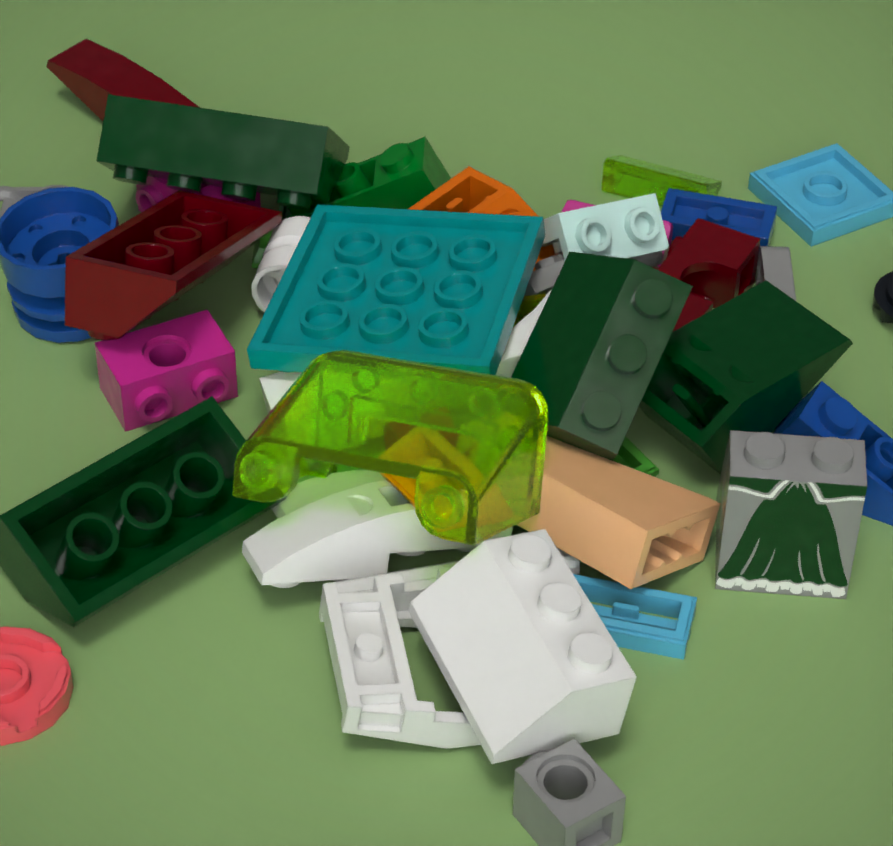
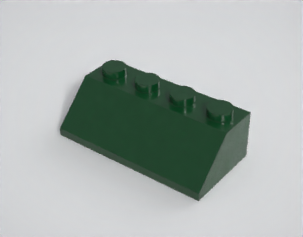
(220, 150)
(128, 516)

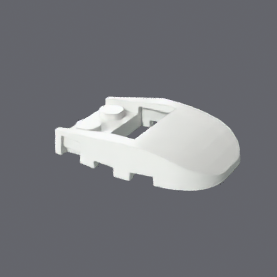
(374, 668)

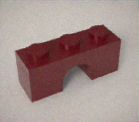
(715, 262)

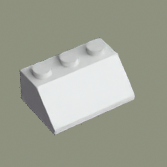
(524, 648)

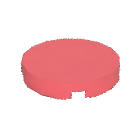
(32, 684)

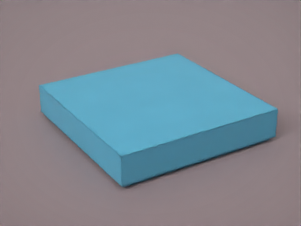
(823, 194)

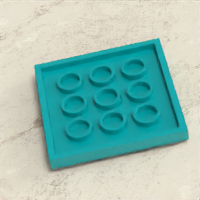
(400, 288)

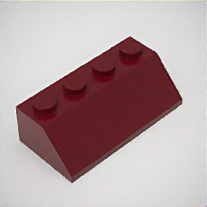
(157, 260)

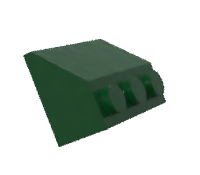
(600, 346)

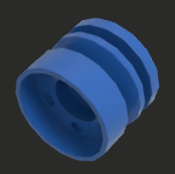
(34, 249)

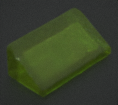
(637, 178)

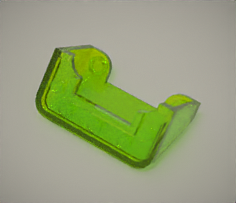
(458, 432)

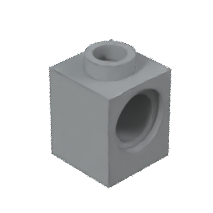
(568, 799)

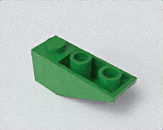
(388, 180)

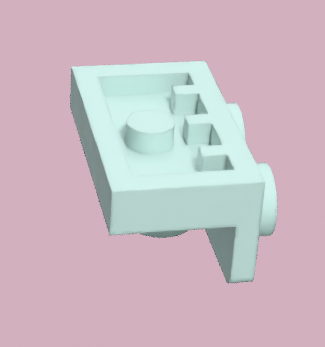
(610, 229)

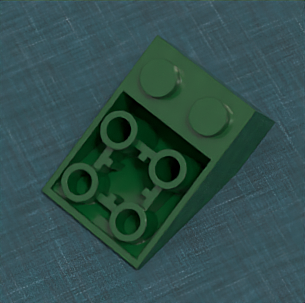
(739, 370)

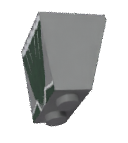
(789, 513)

